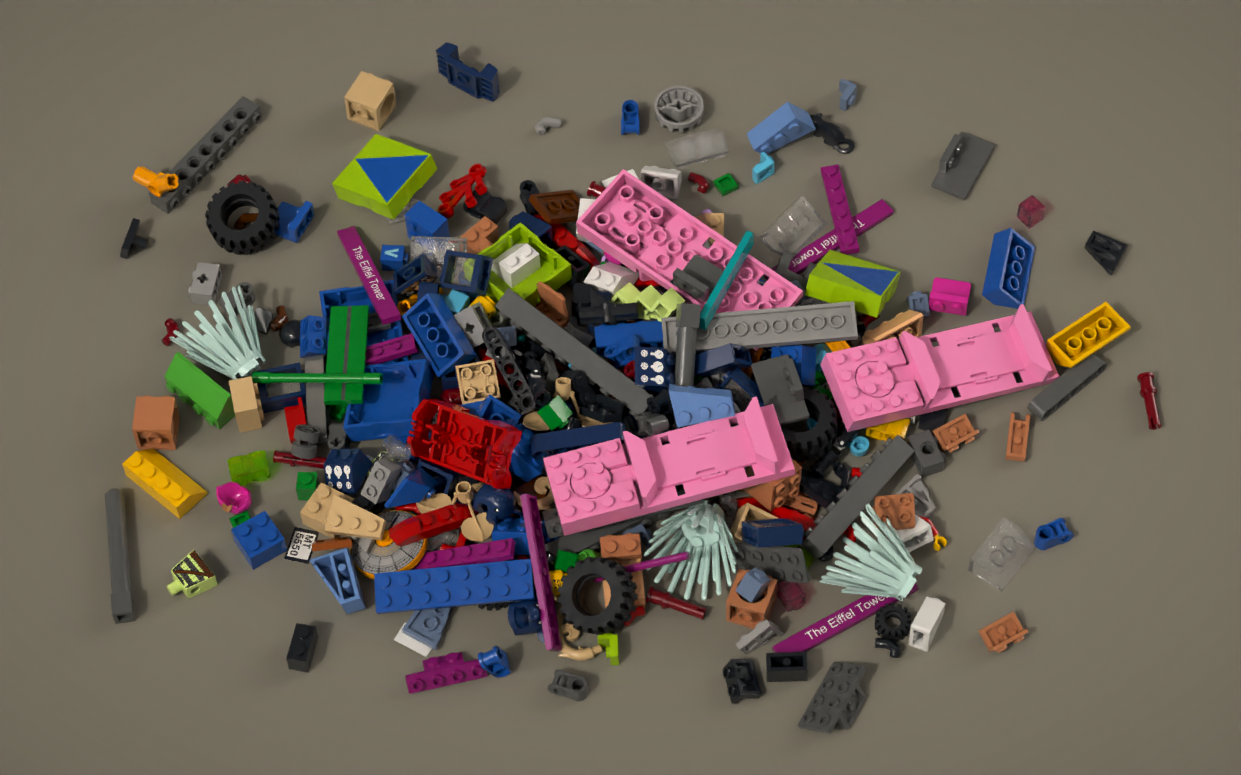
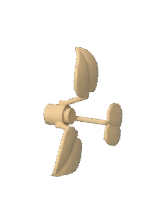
(563, 389)
(472, 528)

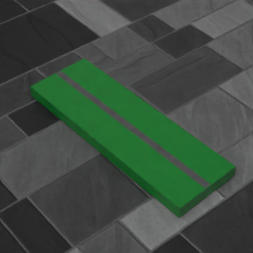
(347, 352)

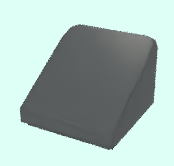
(263, 320)

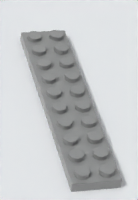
(771, 327)

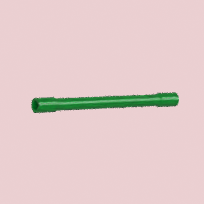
(268, 377)

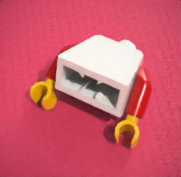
(921, 534)

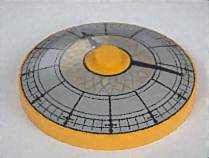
(385, 554)

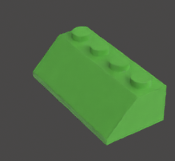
(199, 391)

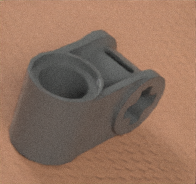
(247, 291)
(651, 423)
(337, 437)
(565, 684)

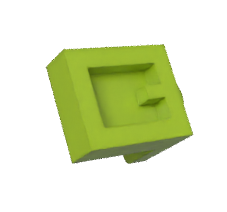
(611, 644)

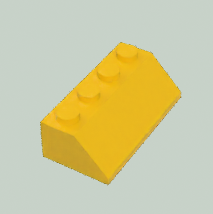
(1086, 336)
(163, 481)

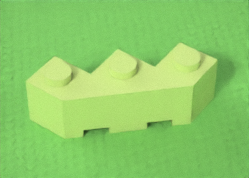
(649, 301)

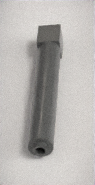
(687, 322)
(121, 597)

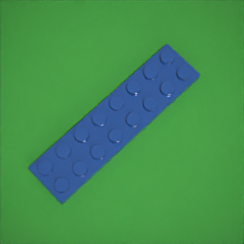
(454, 586)

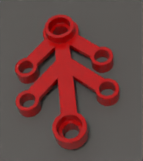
(458, 190)

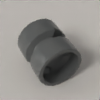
(305, 440)

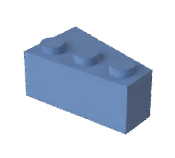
(780, 128)
(700, 405)
(341, 578)

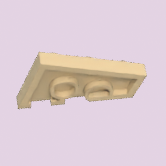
(353, 521)

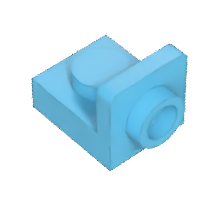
(763, 169)

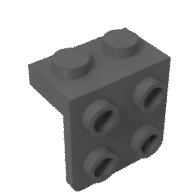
(698, 277)

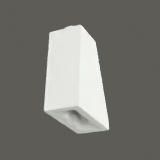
(926, 623)

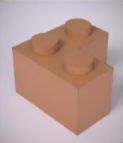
(481, 235)

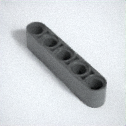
(1066, 386)
(317, 412)

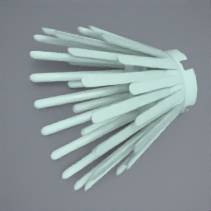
(231, 351)
(700, 531)
(878, 571)

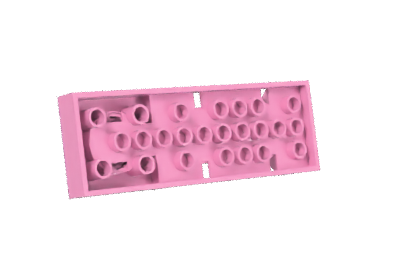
(659, 236)
(913, 378)
(640, 476)

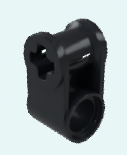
(527, 188)
(661, 405)

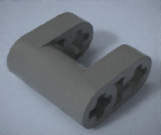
(782, 269)

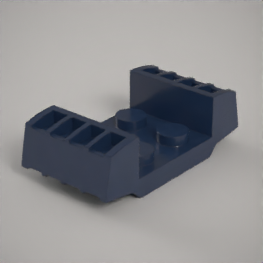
(466, 78)

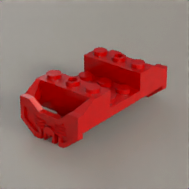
(464, 442)

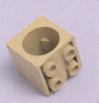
(370, 100)
(477, 381)

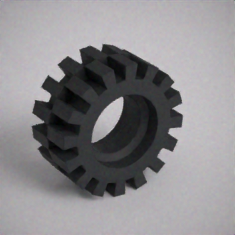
(896, 612)

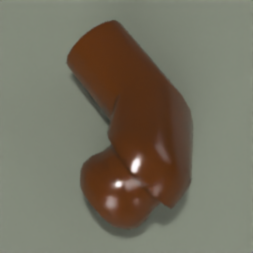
(244, 219)
(281, 319)

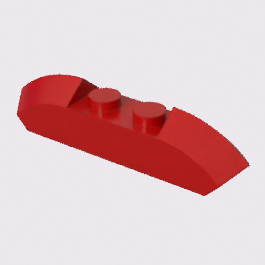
(563, 237)
(805, 519)
(430, 524)

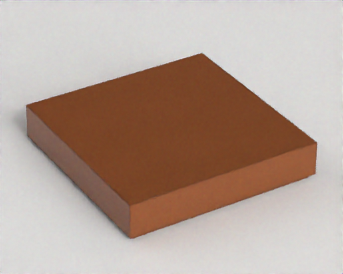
(333, 543)

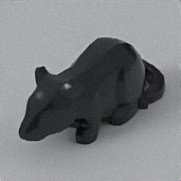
(832, 134)

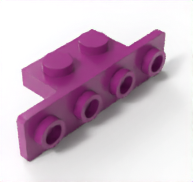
(443, 672)

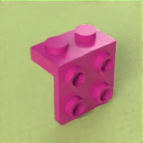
(949, 296)

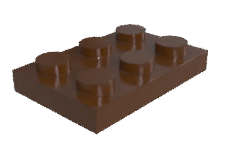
(557, 206)

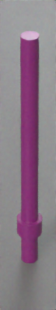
(653, 563)

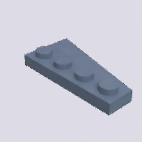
(427, 626)

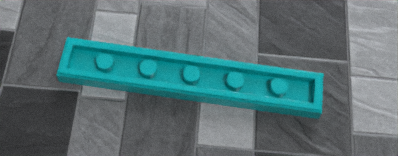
(726, 279)

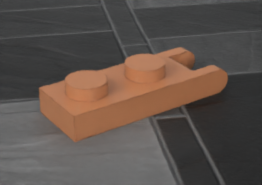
(1017, 438)

